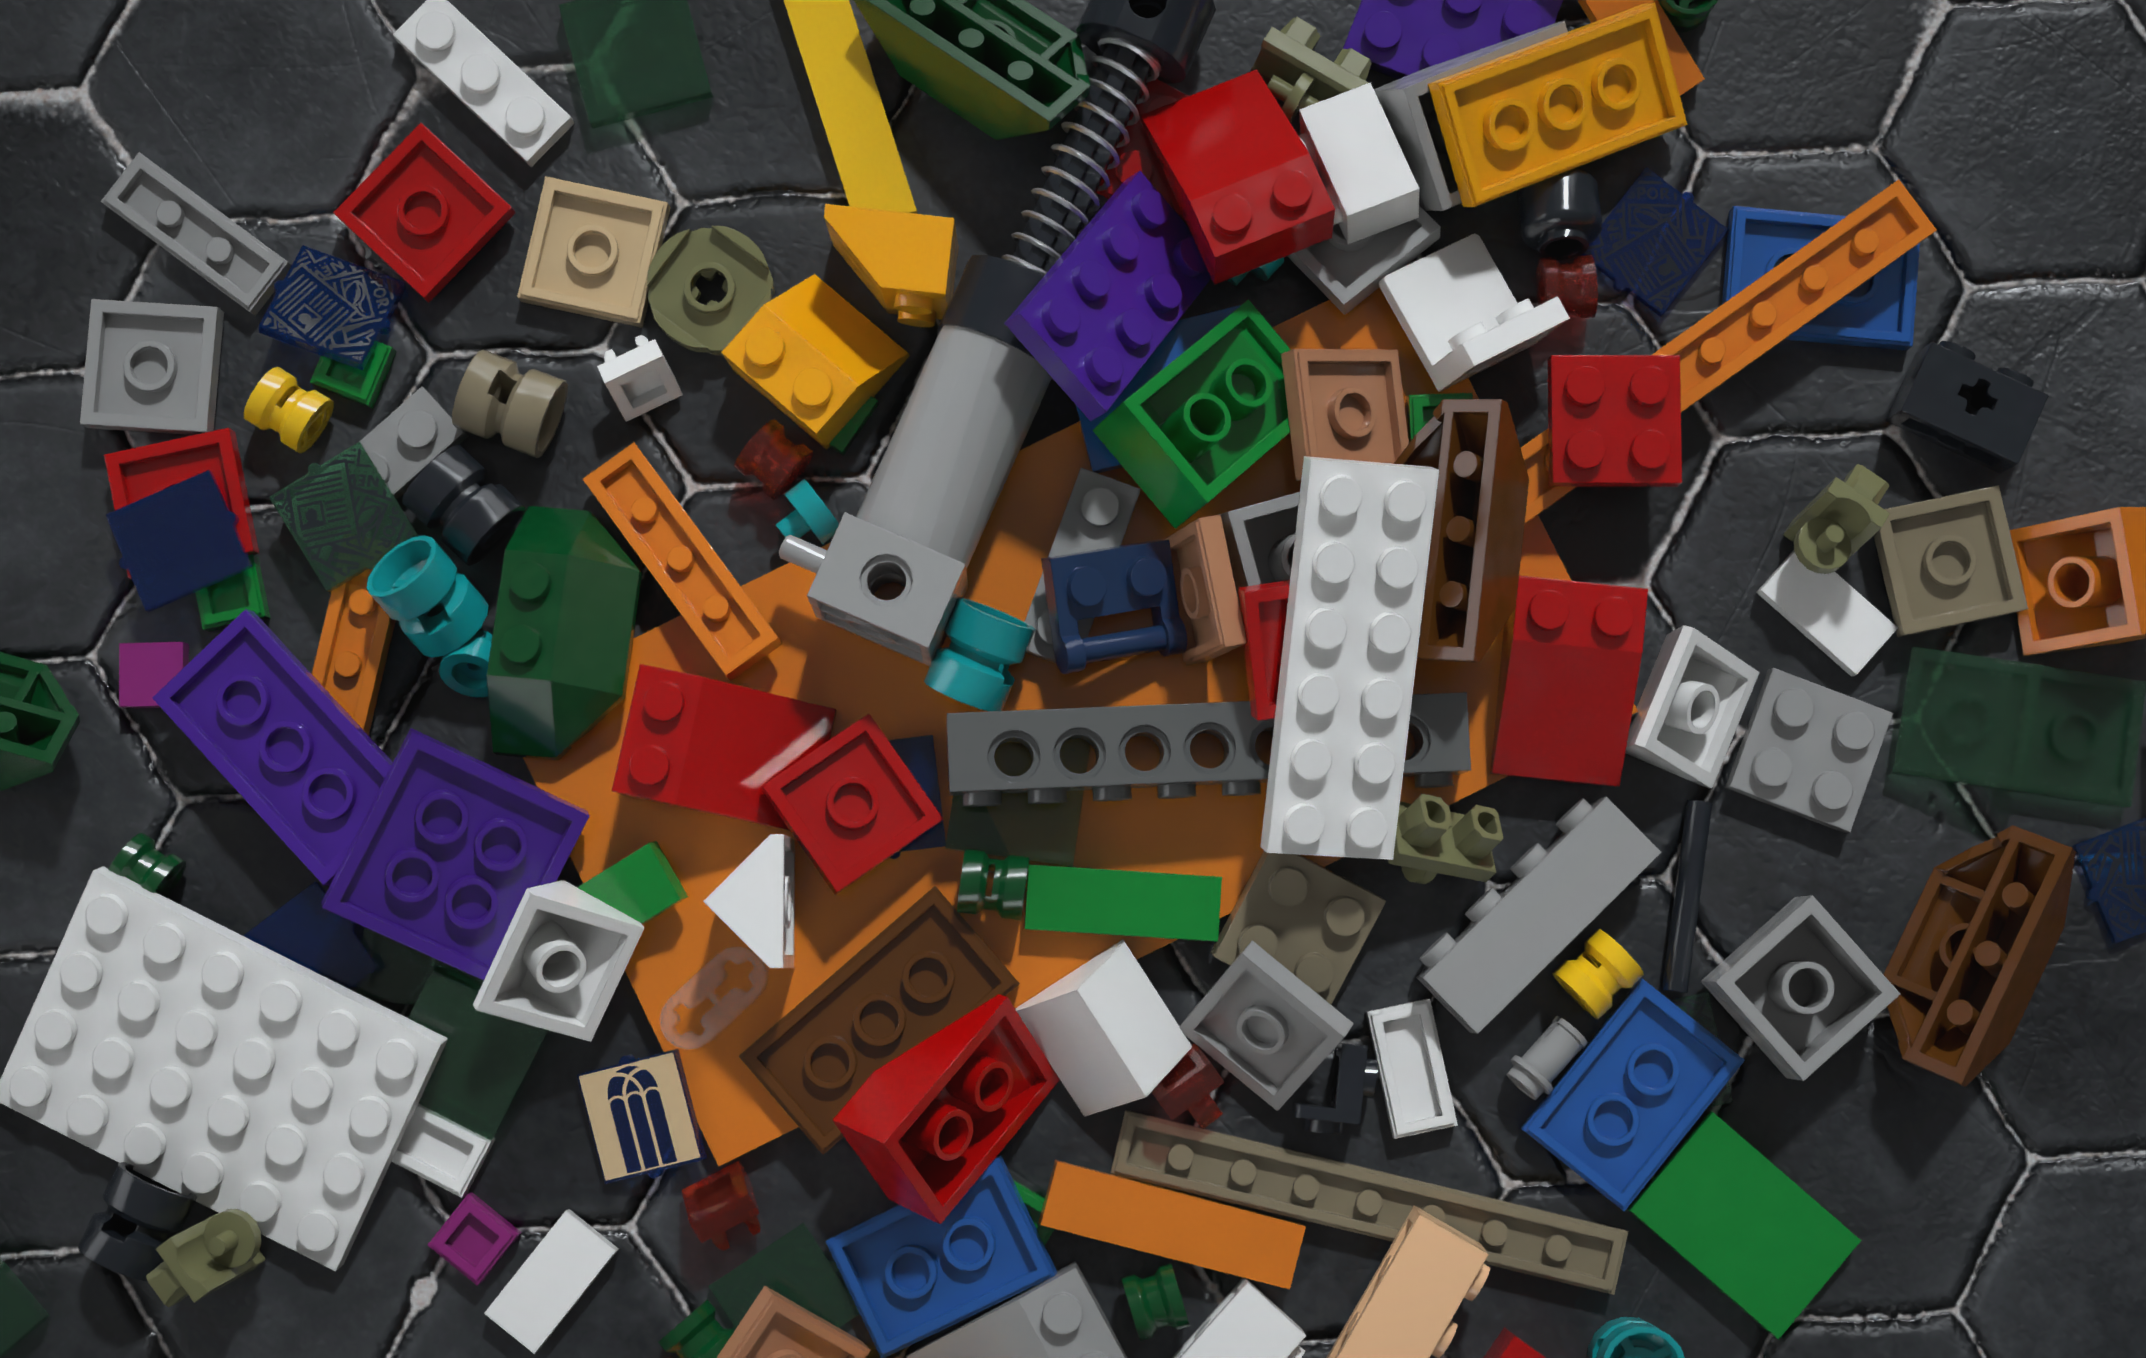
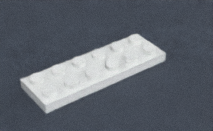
(1349, 658)

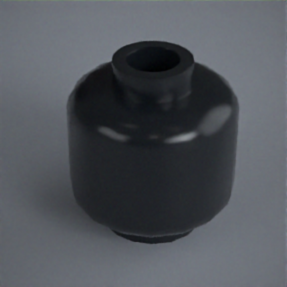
(1560, 214)

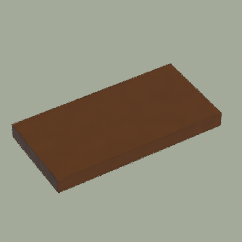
(873, 1009)

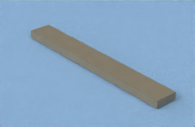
(1364, 1199)

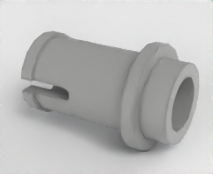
(1546, 1058)

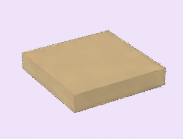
(593, 251)

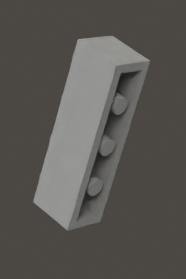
(1537, 914)

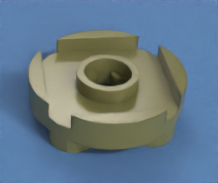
(706, 254)

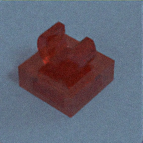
(1189, 1088)
(721, 1204)

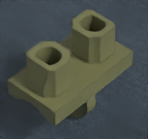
(1302, 75)
(1839, 520)
(1445, 841)
(207, 1257)

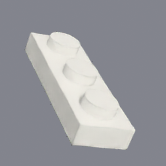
(484, 79)

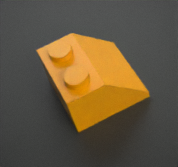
(899, 257)
(814, 357)

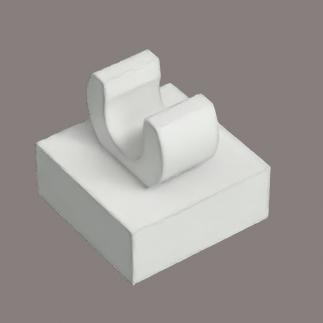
(639, 378)

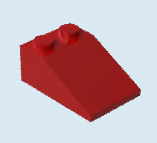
(1240, 176)
(1568, 681)
(713, 744)
(947, 1108)

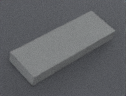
(196, 233)

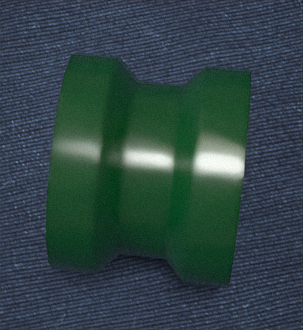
(148, 866)
(1155, 1302)
(697, 1335)

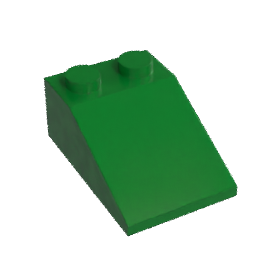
(1203, 416)

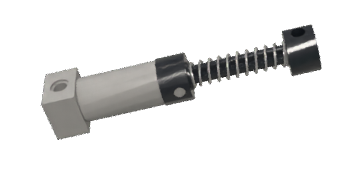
(979, 378)

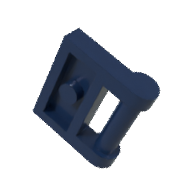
(1108, 584)

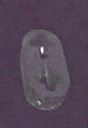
(704, 985)

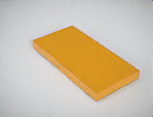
(1557, 104)

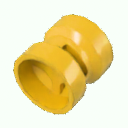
(288, 409)
(1598, 973)

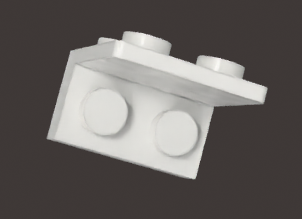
(1464, 312)

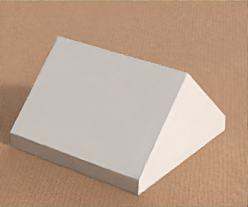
(1690, 707)
(760, 901)
(559, 961)
(1105, 1031)

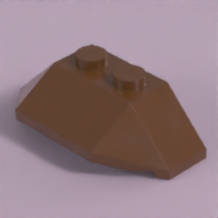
(1474, 526)
(1978, 951)

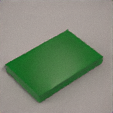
(1743, 1224)

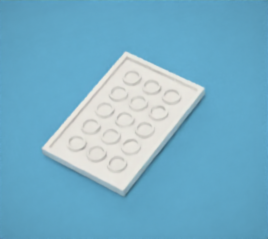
(219, 1067)

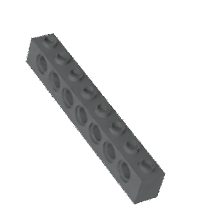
(1436, 723)

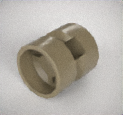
(531, 401)

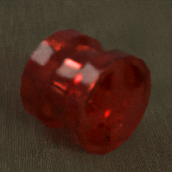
(1572, 283)
(773, 459)

